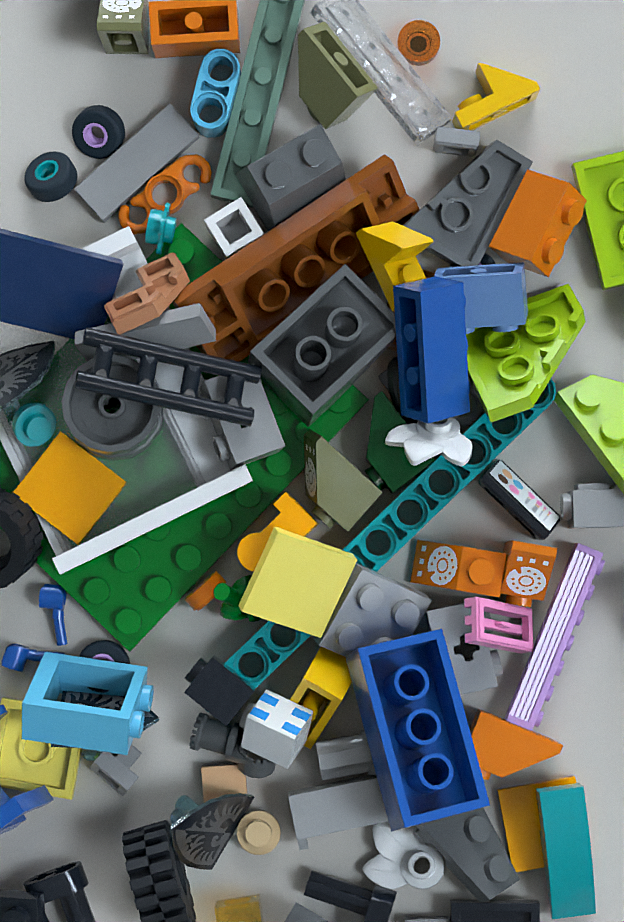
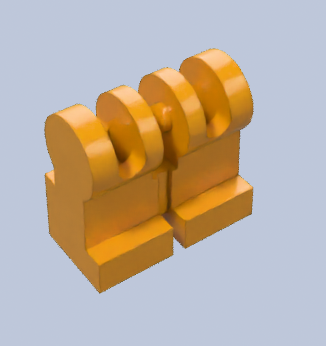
(292, 518)

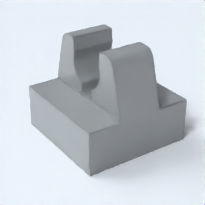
(116, 769)

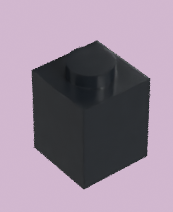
(218, 688)

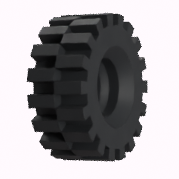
(157, 875)

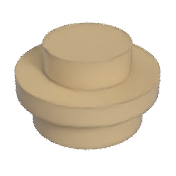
(258, 832)

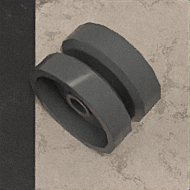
(106, 434)

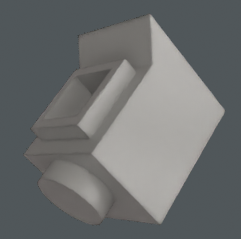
(593, 506)

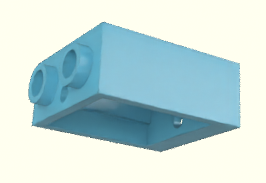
(81, 725)

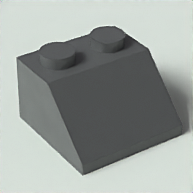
(292, 176)

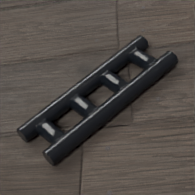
(143, 390)

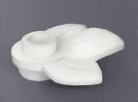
(427, 440)
(398, 856)

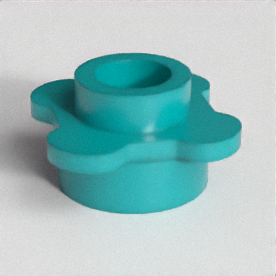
(160, 228)

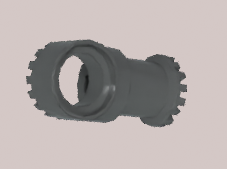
(227, 740)

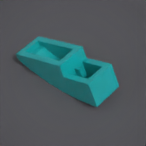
(566, 850)

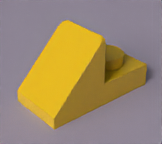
(504, 94)
(393, 254)

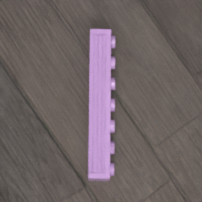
(555, 637)

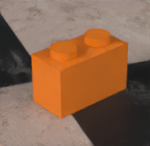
(193, 27)
(538, 222)

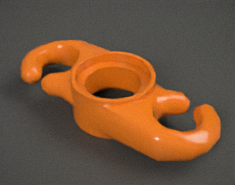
(173, 175)

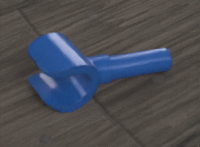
(55, 598)
(17, 655)

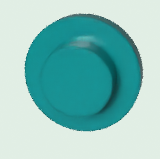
(33, 424)

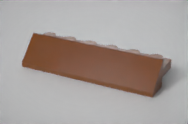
(287, 264)

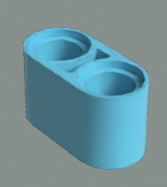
(215, 93)

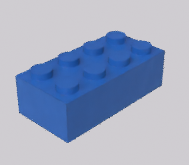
(416, 729)

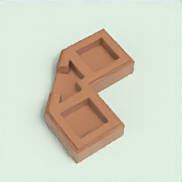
(160, 284)

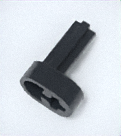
(68, 886)
(373, 905)

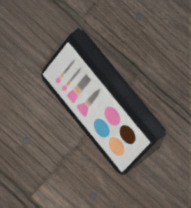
(519, 500)

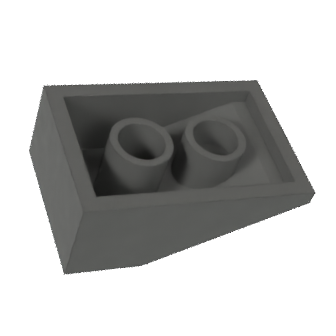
(325, 345)

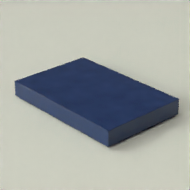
(54, 285)

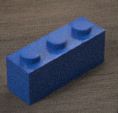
(432, 349)

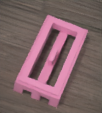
(479, 623)

